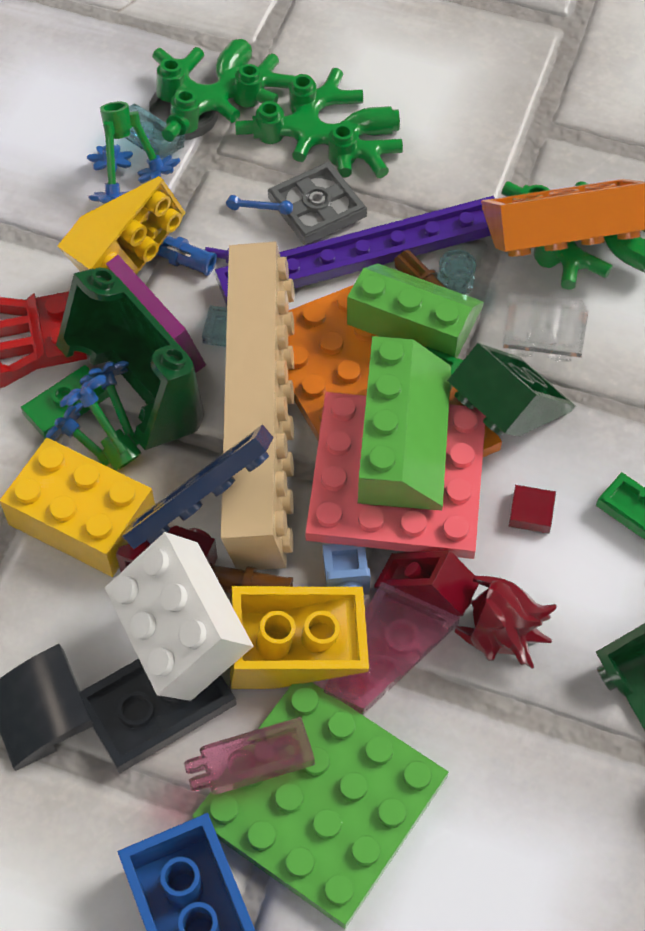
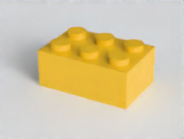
(75, 504)

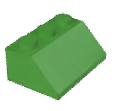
(411, 308)

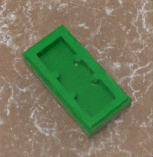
(46, 407)
(625, 503)

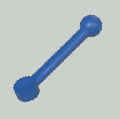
(235, 202)

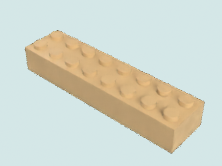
(259, 394)

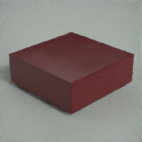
(532, 509)

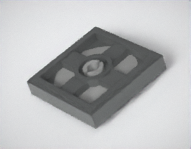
(319, 201)

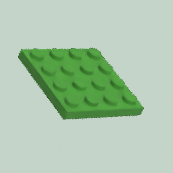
(336, 822)

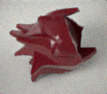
(505, 620)

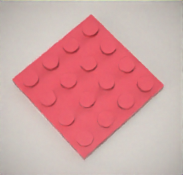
(334, 505)

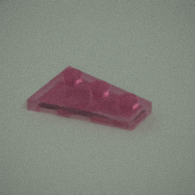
(398, 637)

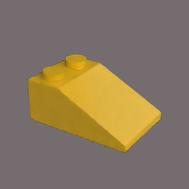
(299, 635)

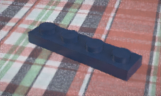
(214, 478)

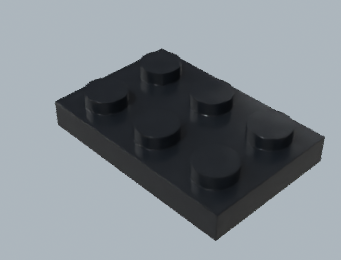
(138, 722)

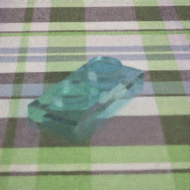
(153, 128)

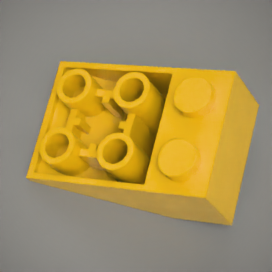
(124, 226)

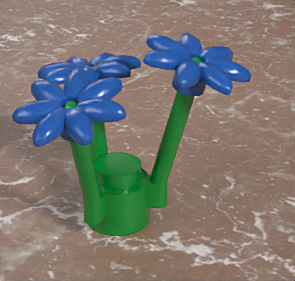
(117, 123)
(118, 448)

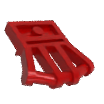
(41, 318)

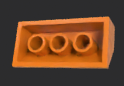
(566, 215)

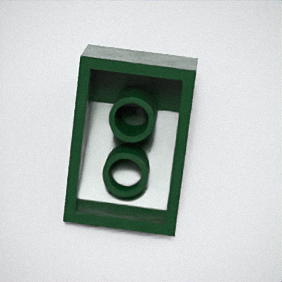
(507, 391)

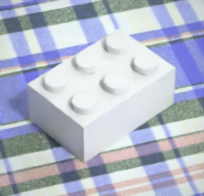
(178, 617)

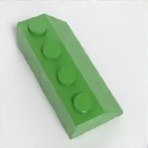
(404, 426)

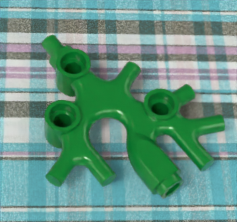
(235, 80)
(342, 138)
(574, 258)

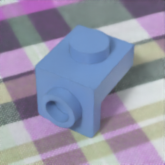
(346, 566)

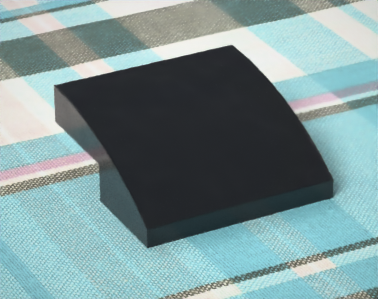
(40, 707)

